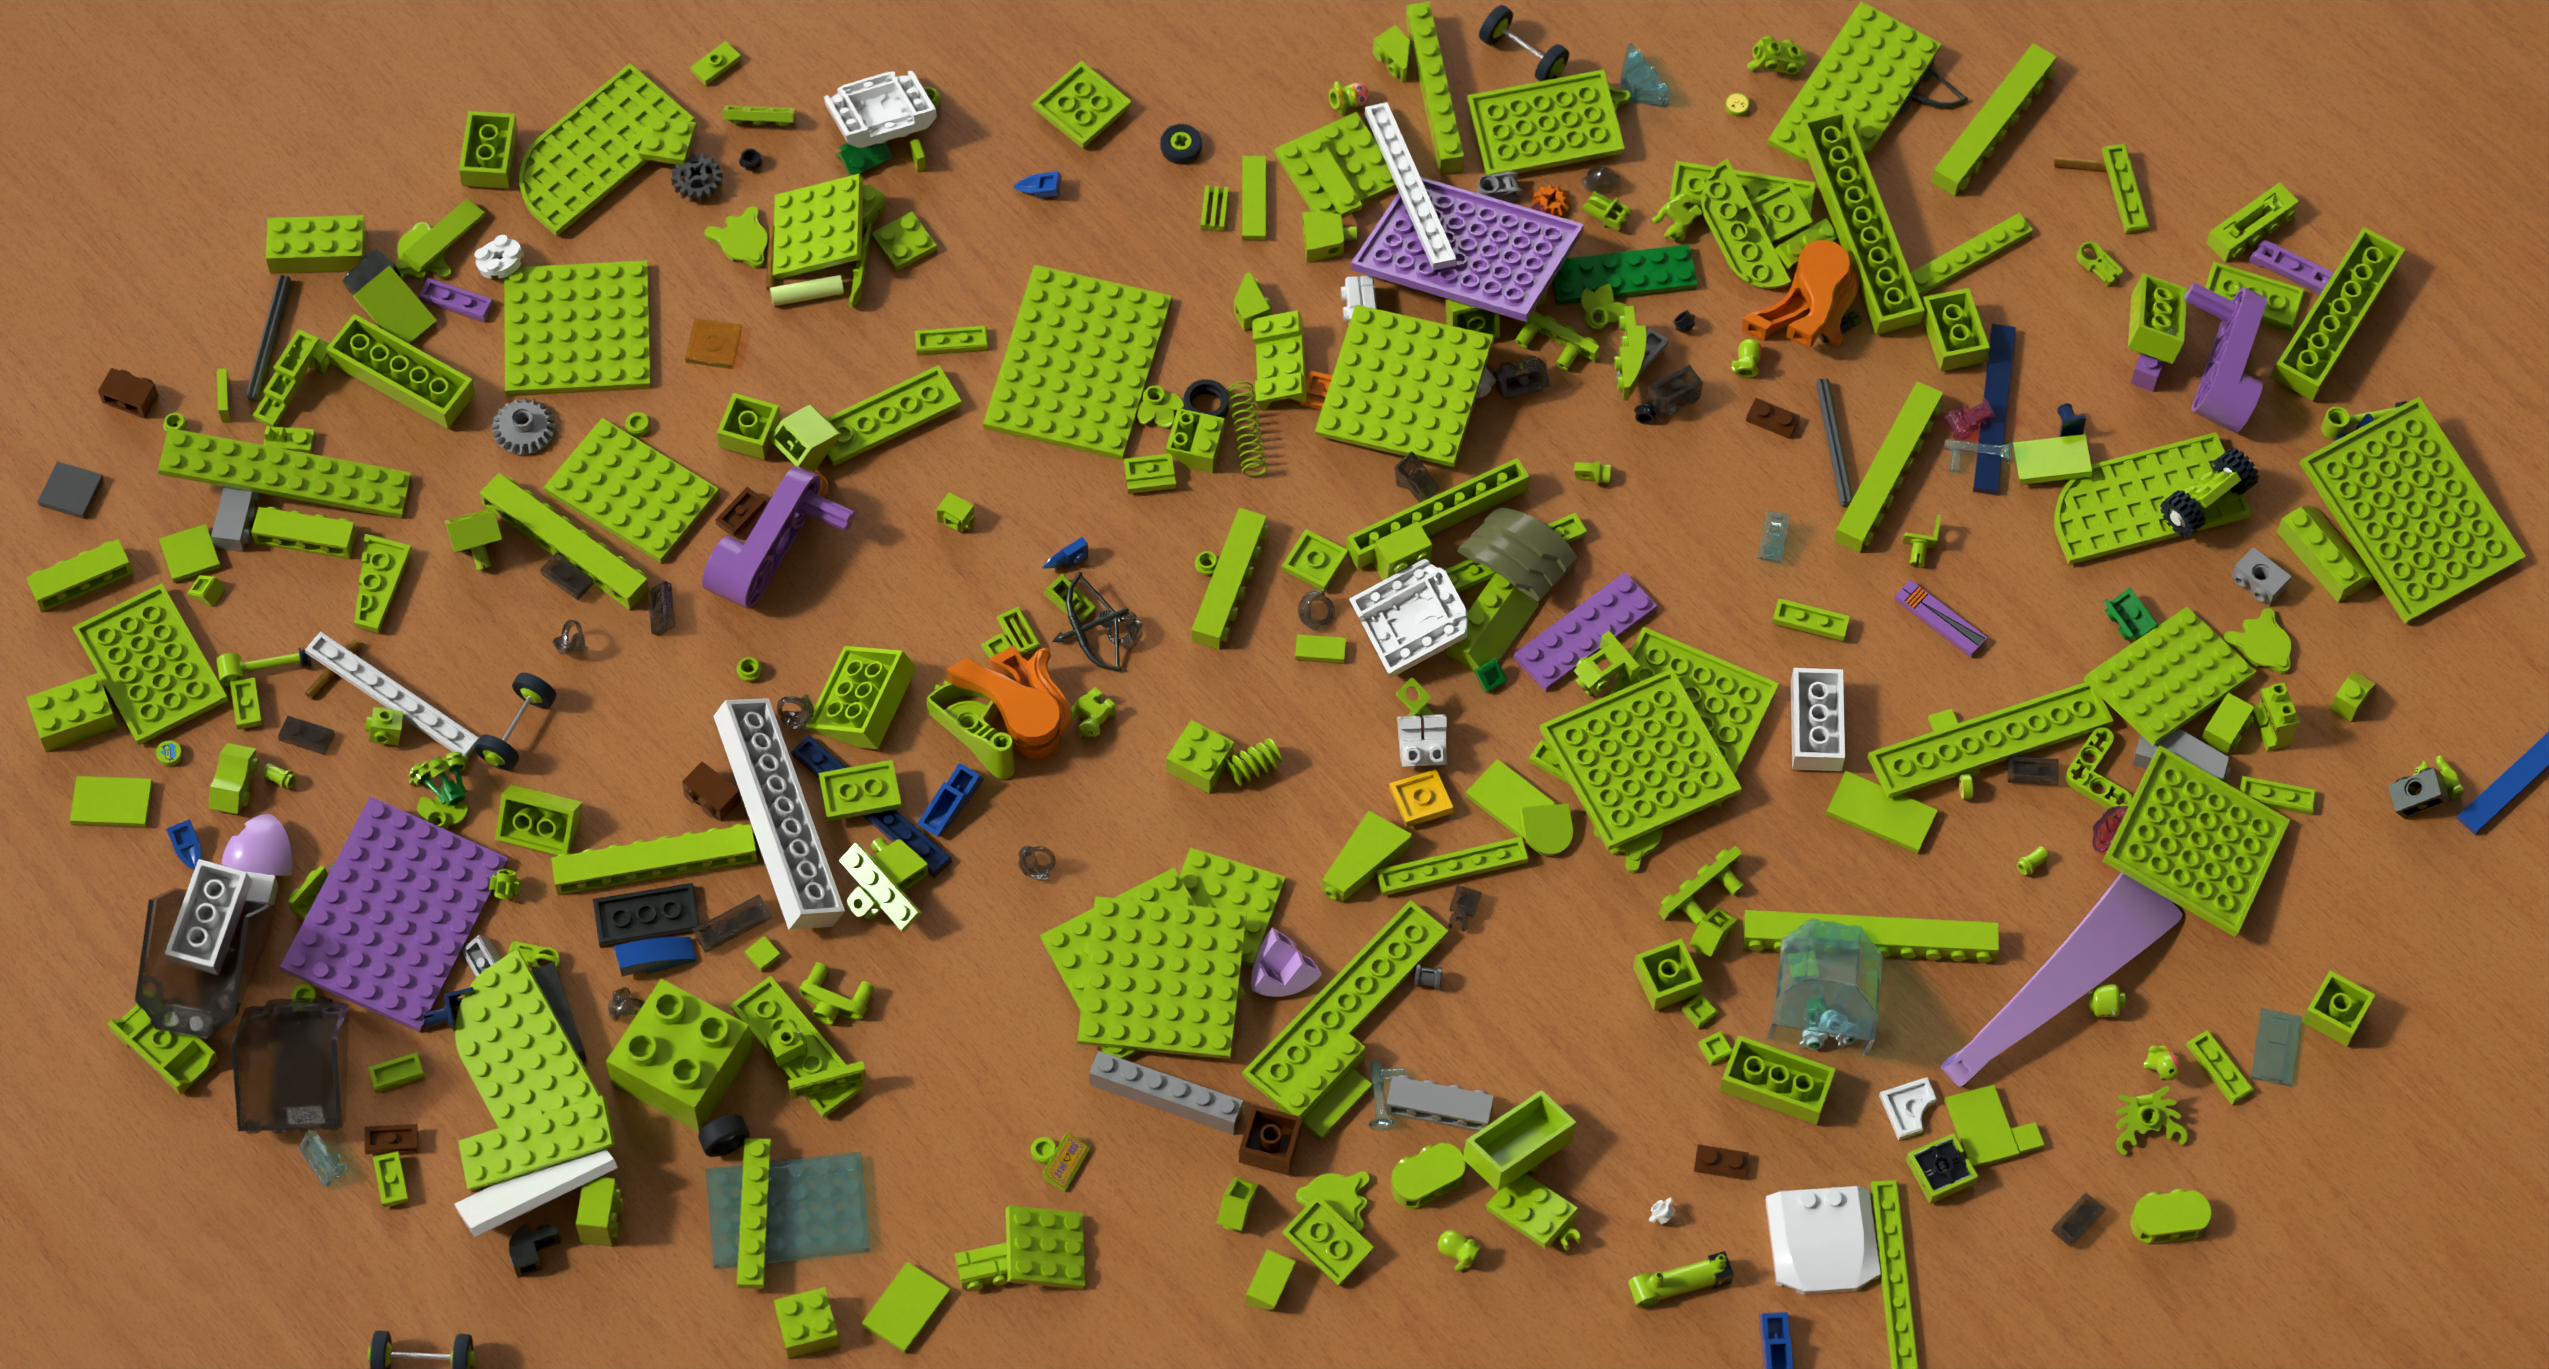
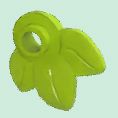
(1602, 304)
(1158, 410)
(436, 811)

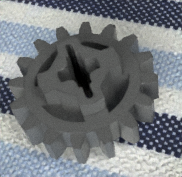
(696, 177)

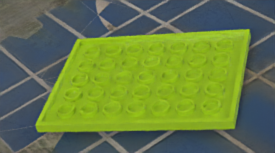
(1077, 362)
(2412, 510)

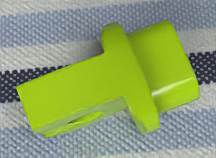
(1592, 471)

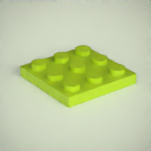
(1082, 104)
(1045, 1247)

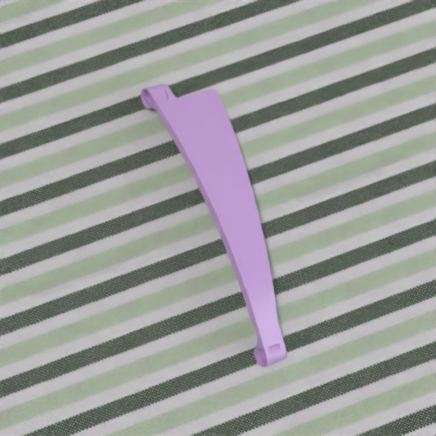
(2109, 936)

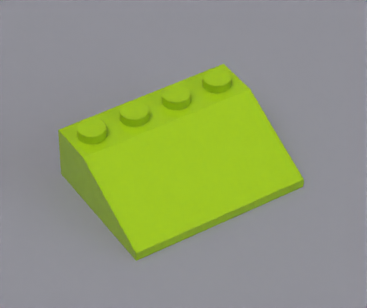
(862, 695)

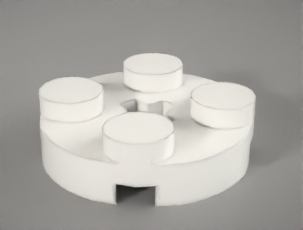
(488, 261)

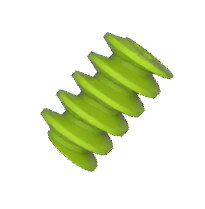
(1253, 761)

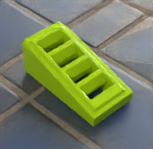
(1056, 599)

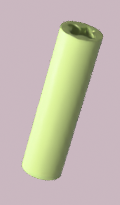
(806, 290)

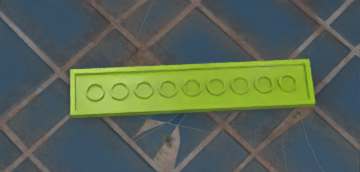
(284, 473)
(1989, 739)
(1346, 1000)

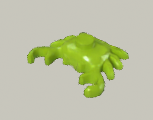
(2145, 1114)

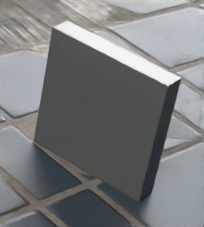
(70, 490)

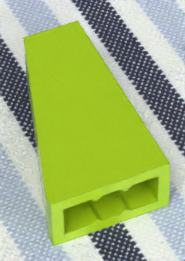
(1370, 848)

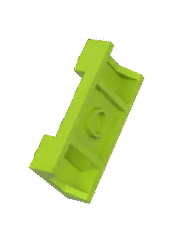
(1280, 358)
(174, 1056)

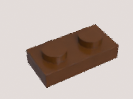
(1772, 418)
(740, 512)
(391, 1139)
(1721, 1162)

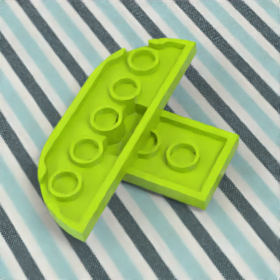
(1751, 227)

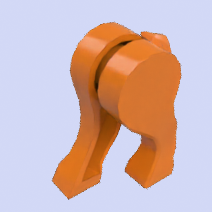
(1816, 301)
(1024, 694)

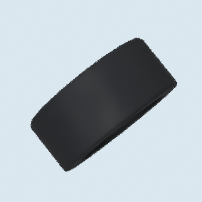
(1207, 386)
(723, 1135)

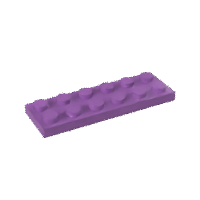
(1579, 633)

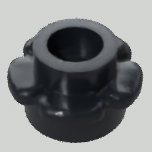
(746, 156)
(1684, 321)
(1645, 413)

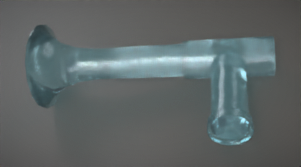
(1964, 446)
(1382, 1121)

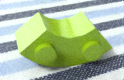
(233, 778)

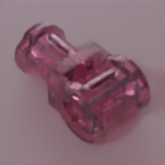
(1968, 419)

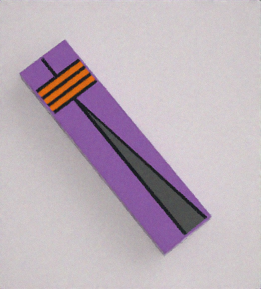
(1940, 618)

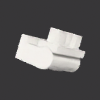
(1426, 751)

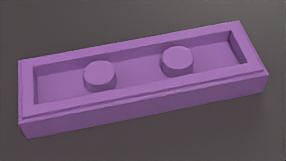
(456, 300)

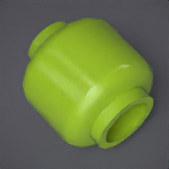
(2106, 1000)

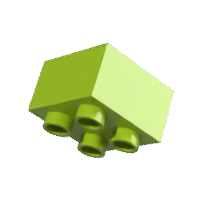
(680, 1055)

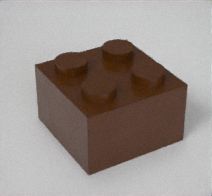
(1270, 1139)

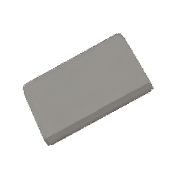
(480, 954)

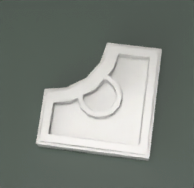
(1906, 1106)

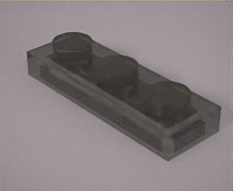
(732, 923)

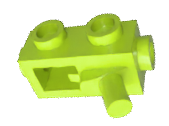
(1777, 56)

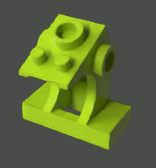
(1622, 662)

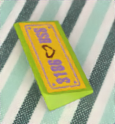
(1065, 1161)

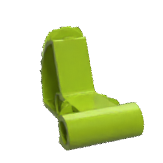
(988, 745)

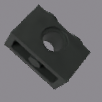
(2432, 795)

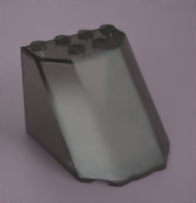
(186, 997)
(291, 1065)

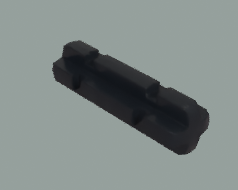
(1852, 320)

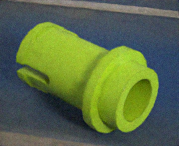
(284, 778)
(2027, 864)

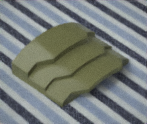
(1521, 551)

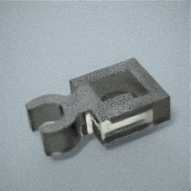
(1463, 904)

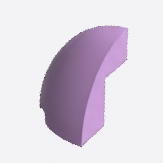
(260, 848)
(1281, 967)

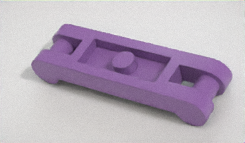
(2291, 266)

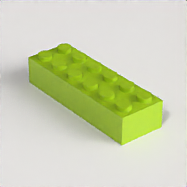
(401, 371)

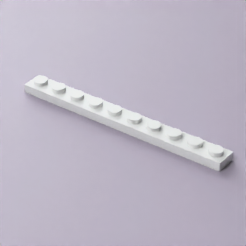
(1410, 186)

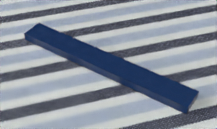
(1996, 393)
(889, 822)

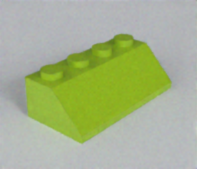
(2324, 552)
(1493, 623)

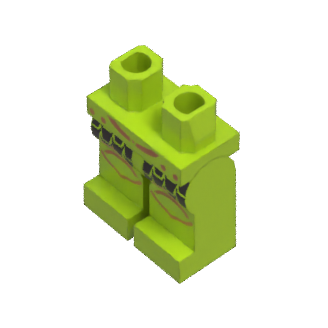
(2276, 717)

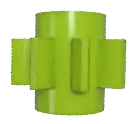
(505, 884)

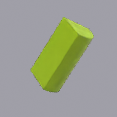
(1269, 1281)

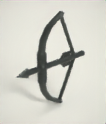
(1925, 100)
(1104, 619)

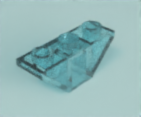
(1643, 80)

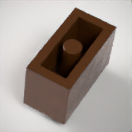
(128, 392)
(711, 791)

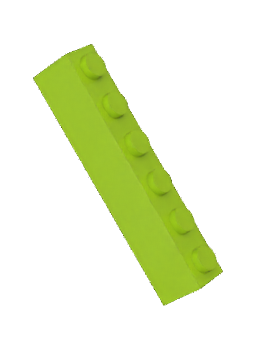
(1229, 578)

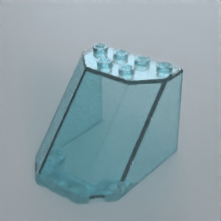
(1828, 982)

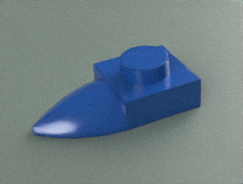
(1041, 184)
(1071, 554)
(185, 843)

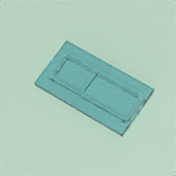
(2276, 1047)

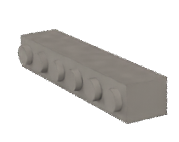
(1166, 1092)

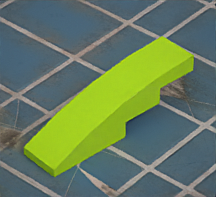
(287, 378)

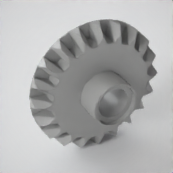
(527, 437)

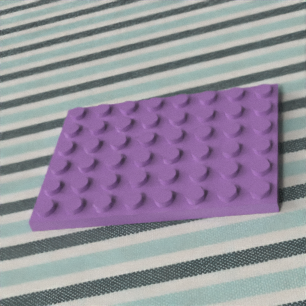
(1500, 250)
(393, 914)

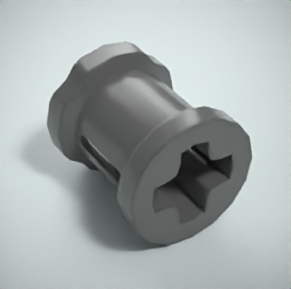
(1428, 976)

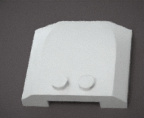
(881, 109)
(1412, 616)
(1823, 1239)

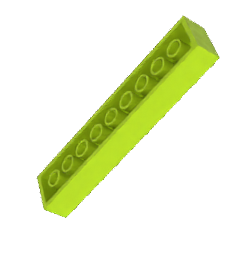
(1861, 221)

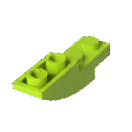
(1631, 354)

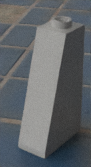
(2187, 748)

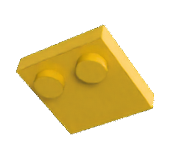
(1421, 798)

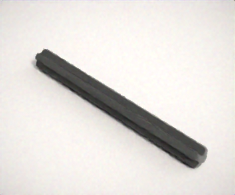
(268, 338)
(1834, 441)

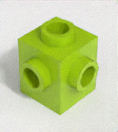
(384, 726)

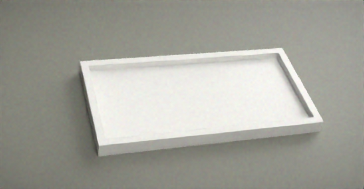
(521, 1194)

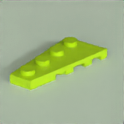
(379, 578)

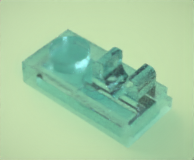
(1773, 536)
(320, 1159)

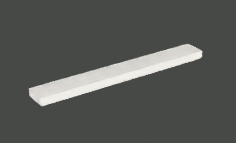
(391, 694)

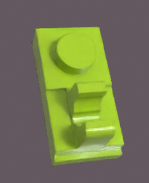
(290, 438)

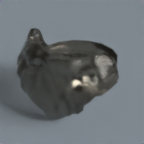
(1602, 181)
(1305, 612)
(1134, 629)
(577, 645)
(798, 719)
(1029, 864)
(623, 1004)

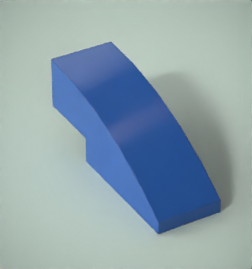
(950, 800)
(654, 954)
(1776, 1340)

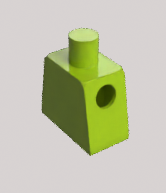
(1325, 235)
(899, 862)

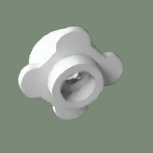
(1662, 1211)

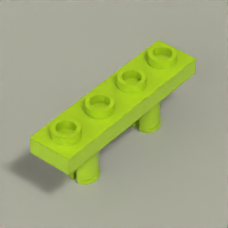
(1565, 336)
(1719, 870)

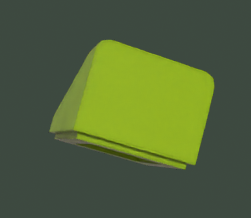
(206, 590)

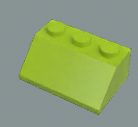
(537, 820)

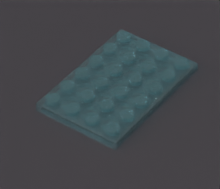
(812, 1209)

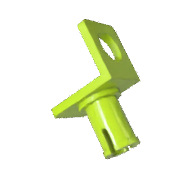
(1920, 544)
(1419, 706)

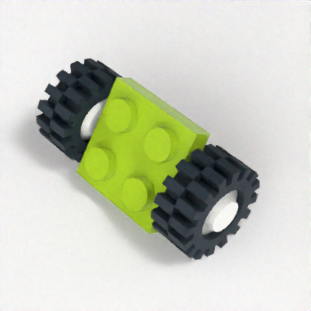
(2184, 507)

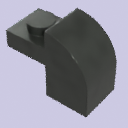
(525, 1244)

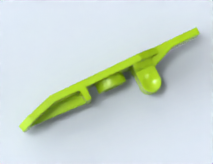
(860, 271)

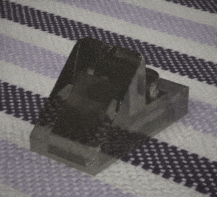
(1414, 475)

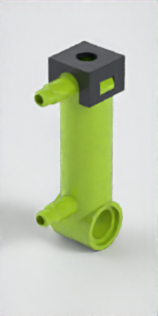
(1650, 1288)

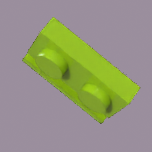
(1149, 473)

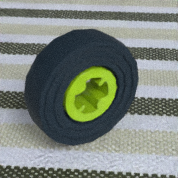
(1179, 154)

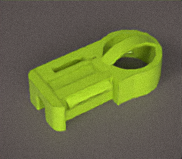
(2103, 266)
(533, 953)

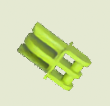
(1605, 210)

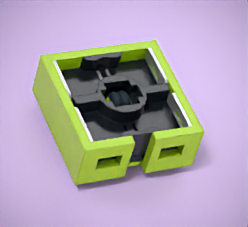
(1941, 1168)

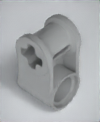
(1500, 186)

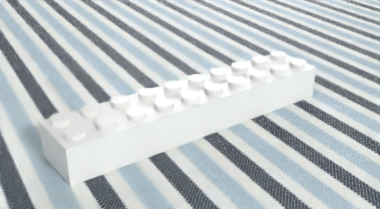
(779, 814)

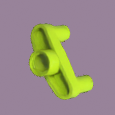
(830, 1004)

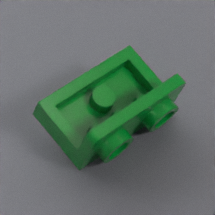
(861, 159)
(2130, 614)

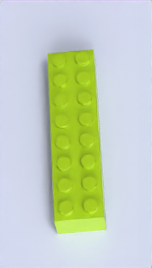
(2337, 313)

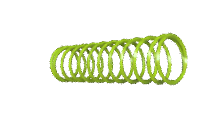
(1248, 426)

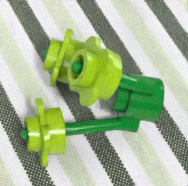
(452, 792)

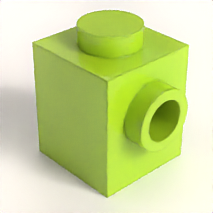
(786, 1044)

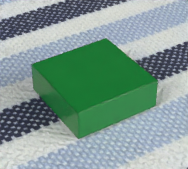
(1490, 675)

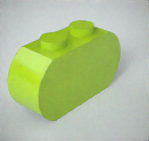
(1427, 1175)
(2170, 1216)

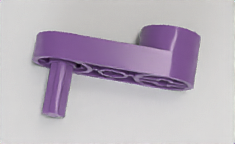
(2224, 390)
(745, 569)

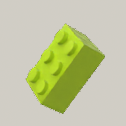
(488, 149)
(1955, 329)
(71, 712)

